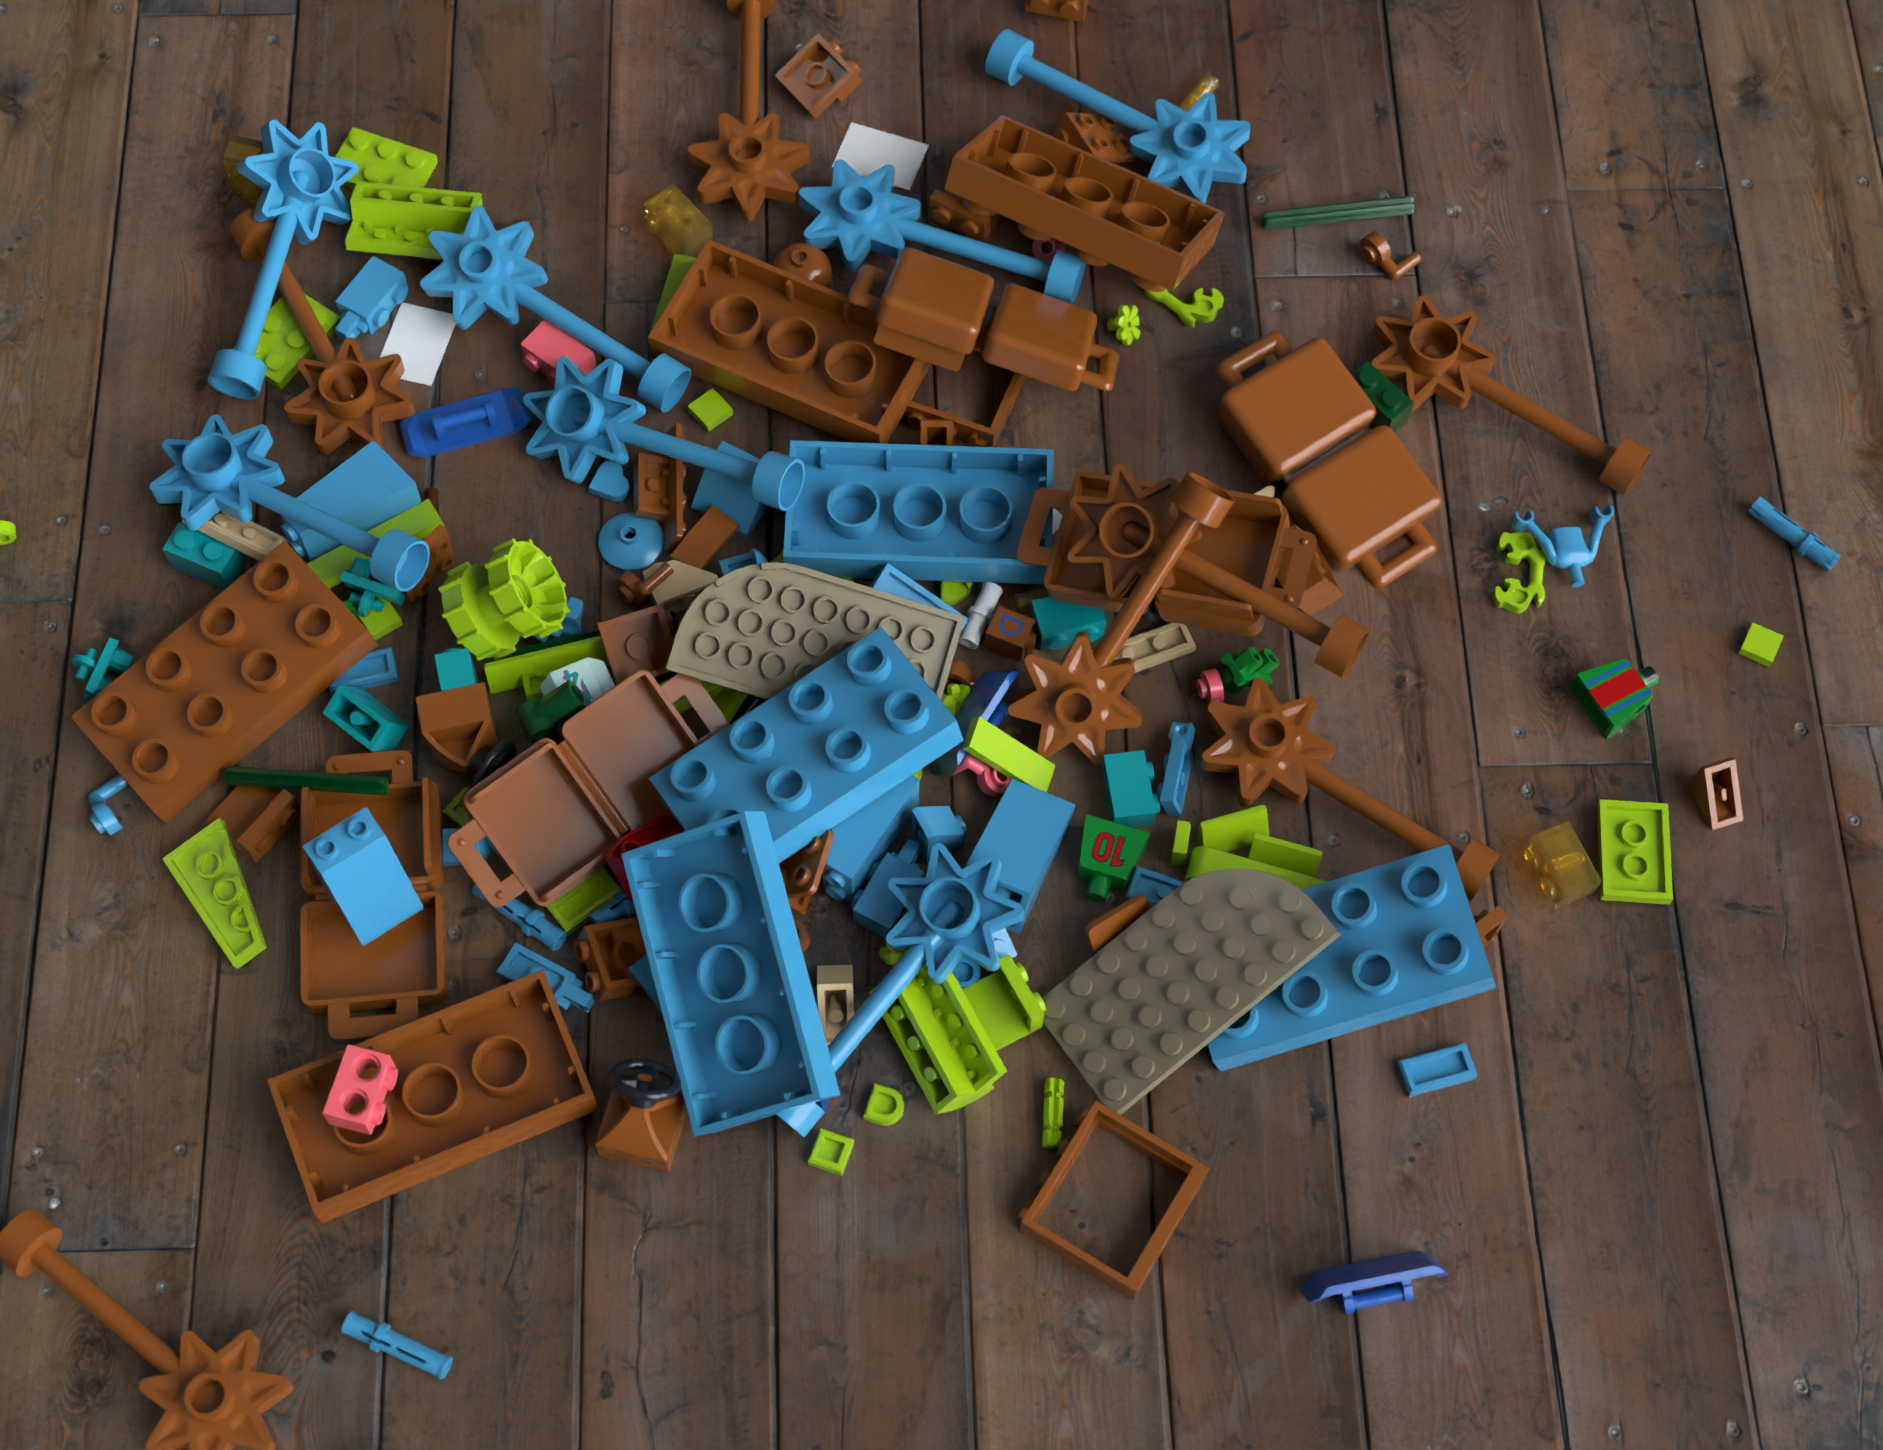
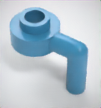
(103, 816)

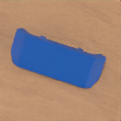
(465, 423)
(983, 702)
(1368, 1274)

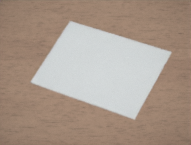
(871, 149)
(420, 340)

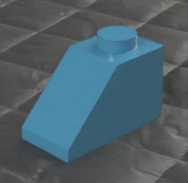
(935, 826)

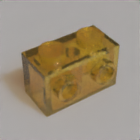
(237, 150)
(677, 222)
(1562, 864)

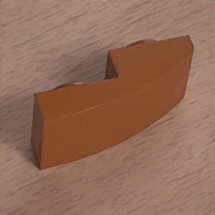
(705, 538)

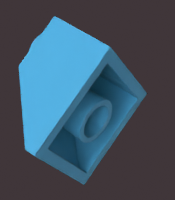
(729, 494)

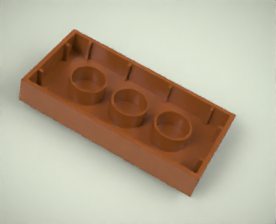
(1084, 203)
(786, 345)
(224, 681)
(462, 1091)

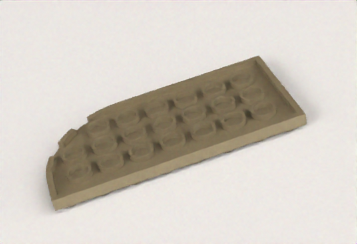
(782, 621)
(1181, 978)

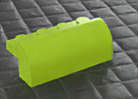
(402, 217)
(943, 1042)

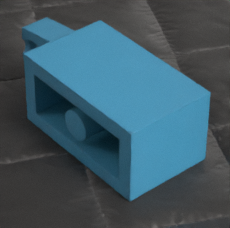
(370, 299)
(876, 905)

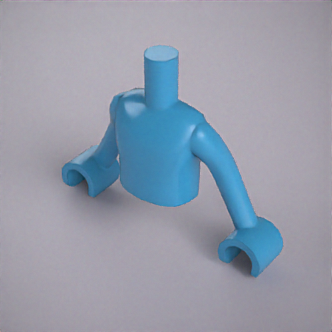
(1566, 545)

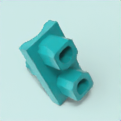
(359, 579)
(111, 658)

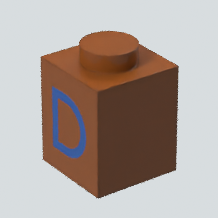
(1010, 634)

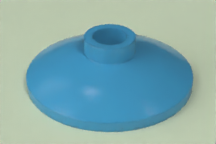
(631, 553)

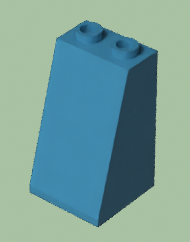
(359, 492)
(1026, 838)
(867, 839)
(363, 876)

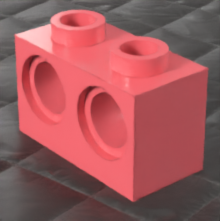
(350, 1088)

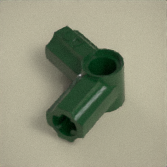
(542, 715)

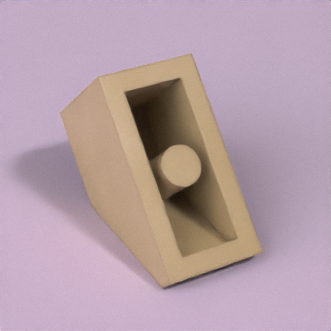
(680, 587)
(834, 998)

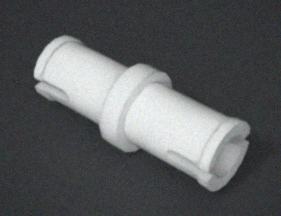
(980, 615)

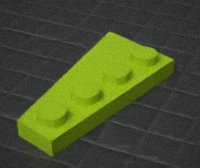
(216, 888)

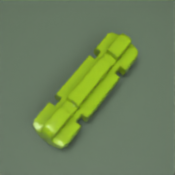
(1053, 1113)

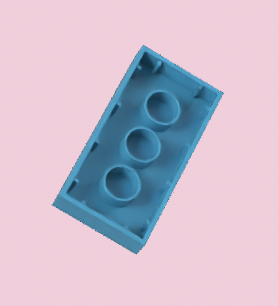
(917, 508)
(815, 748)
(1399, 952)
(730, 973)

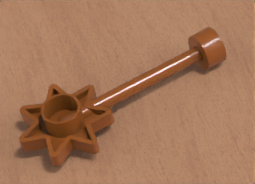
(749, 157)
(1437, 358)
(344, 391)
(1133, 525)
(1081, 692)
(1273, 748)
(206, 1395)

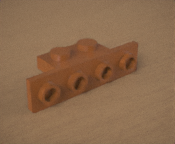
(660, 491)

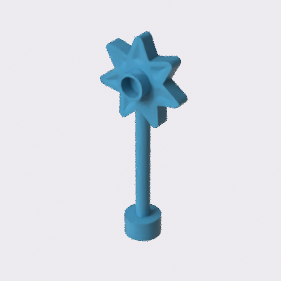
(1181, 145)
(299, 191)
(867, 216)
(491, 273)
(590, 420)
(231, 472)
(946, 920)

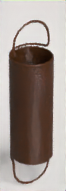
(433, 495)

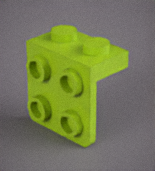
(1006, 1004)

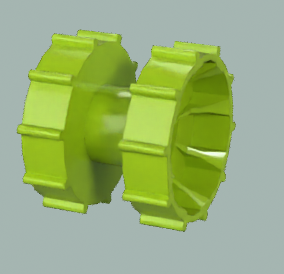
(504, 599)

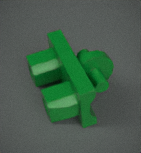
(1246, 667)

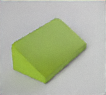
(1234, 829)
(1285, 854)

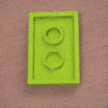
(385, 160)
(284, 343)
(1634, 852)

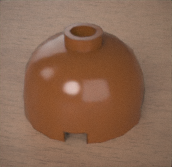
(807, 262)

